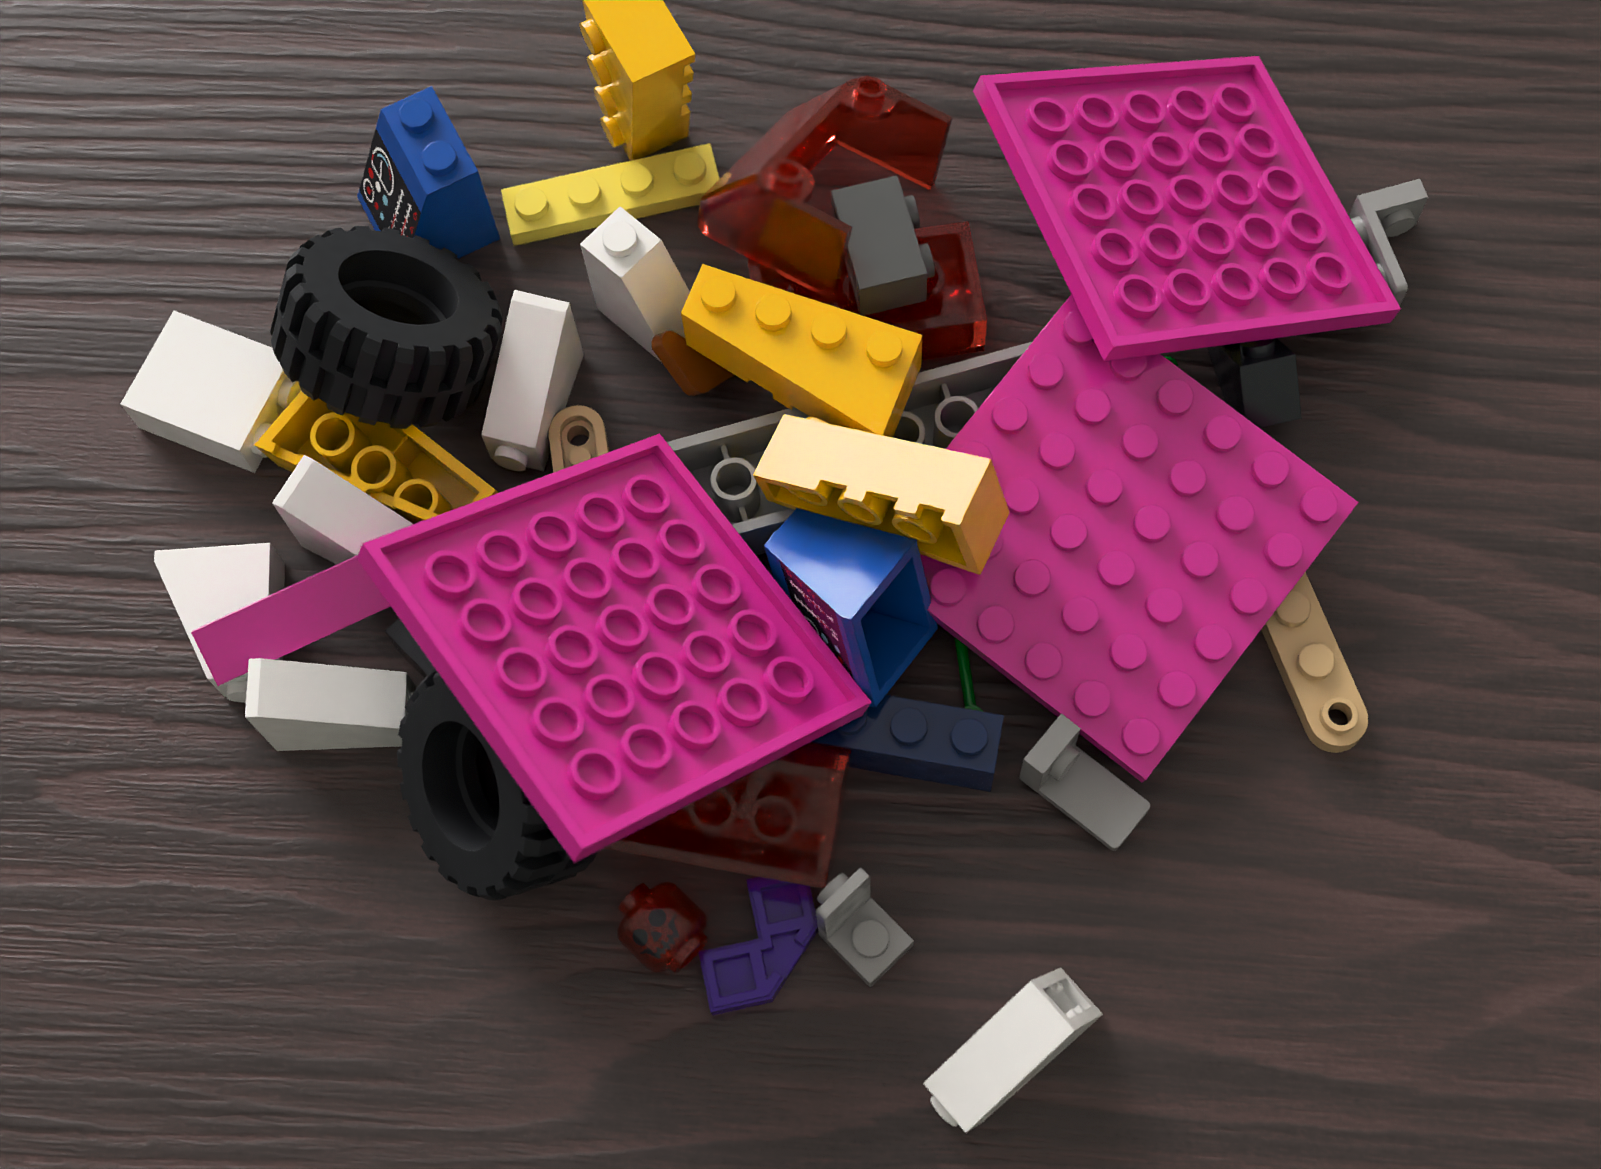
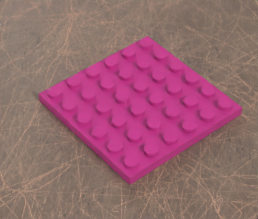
(1183, 205)
(1135, 540)
(613, 640)

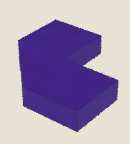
(757, 969)

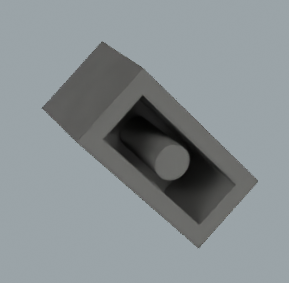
(883, 250)

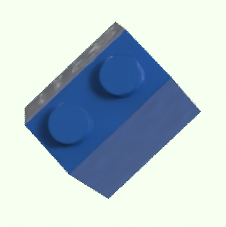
(425, 179)
(858, 593)

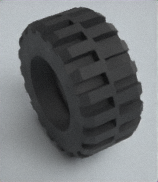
(385, 327)
(470, 805)

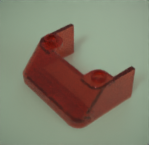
(765, 195)

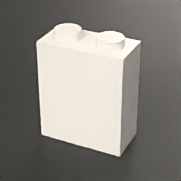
(209, 391)

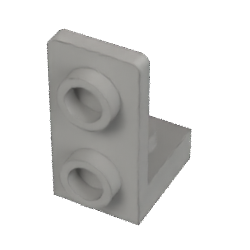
(1385, 215)
(1082, 786)
(859, 927)

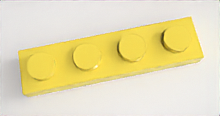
(590, 196)

